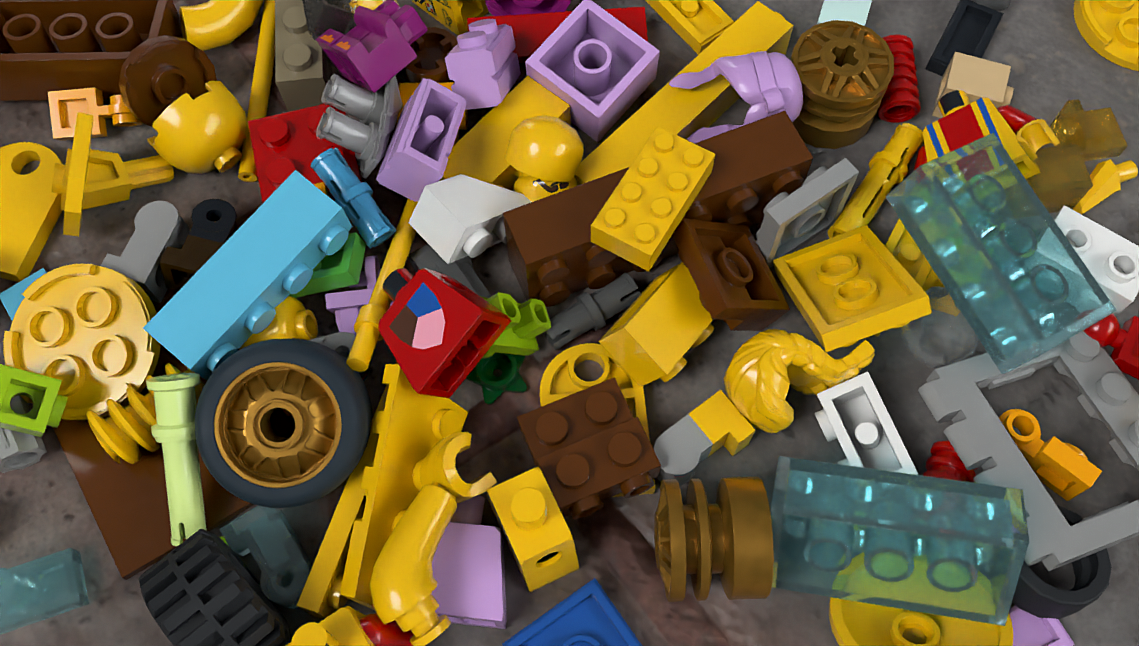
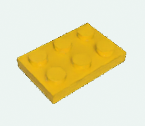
(851, 288)

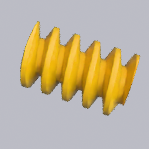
(130, 425)

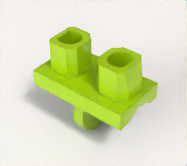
(527, 322)

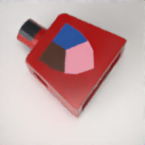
(437, 329)

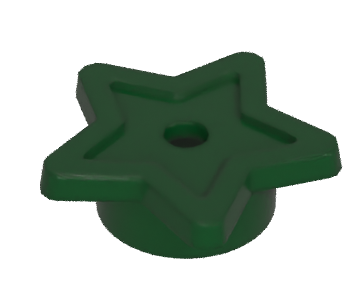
(495, 386)

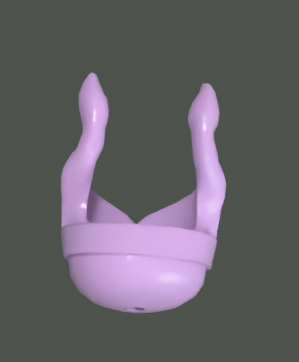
(760, 78)

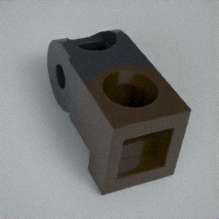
(212, 226)

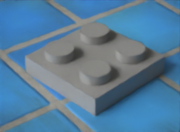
(805, 213)

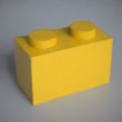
(660, 328)

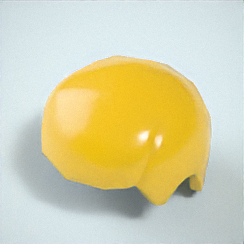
(545, 149)

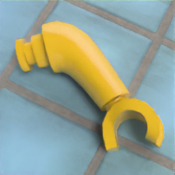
(403, 570)

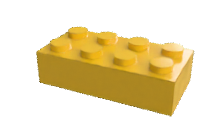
(652, 198)

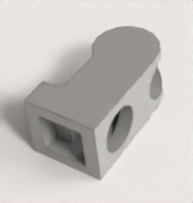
(156, 227)

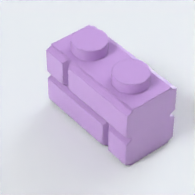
(483, 64)
(422, 139)

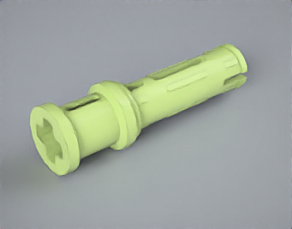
(175, 429)

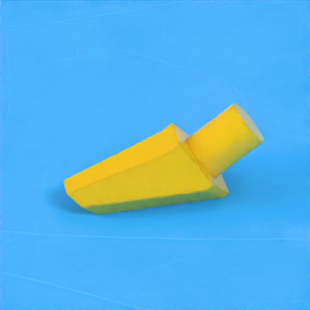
(1106, 181)

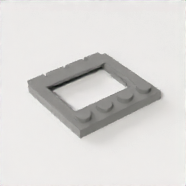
(983, 441)

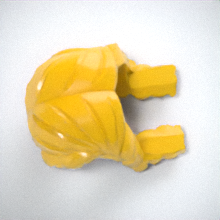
(774, 361)

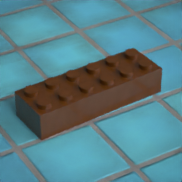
(552, 236)

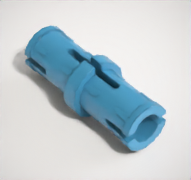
(353, 197)

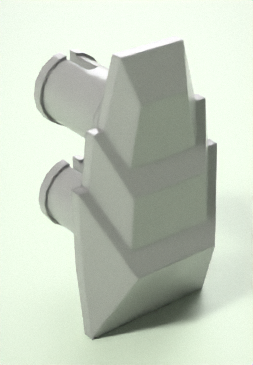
(376, 117)

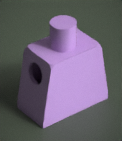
(471, 569)

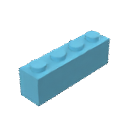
(251, 276)

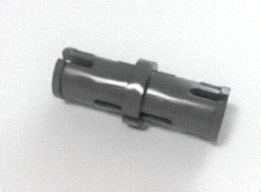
(592, 311)

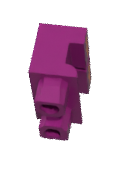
(376, 45)

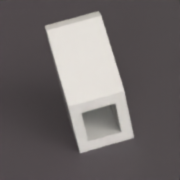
(463, 216)

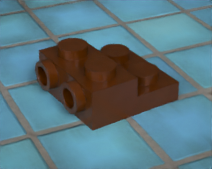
(730, 274)
(590, 449)

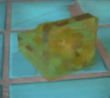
(1092, 130)

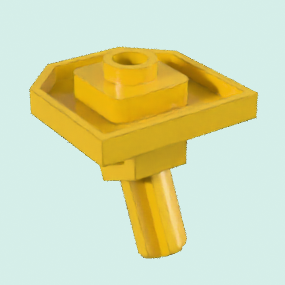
(100, 177)

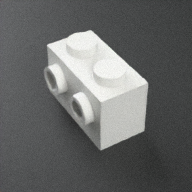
(1106, 255)
(863, 426)

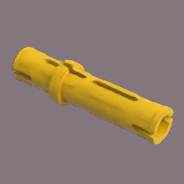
(886, 170)

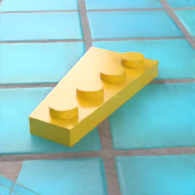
(406, 434)

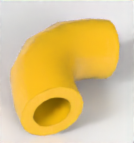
(217, 21)

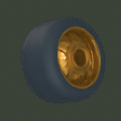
(329, 415)

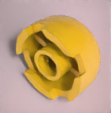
(202, 131)

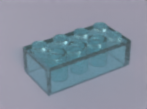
(998, 252)
(898, 539)

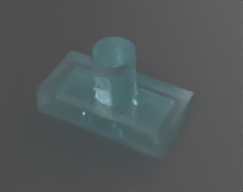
(41, 589)

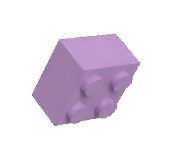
(594, 67)

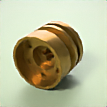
(842, 81)
(715, 538)

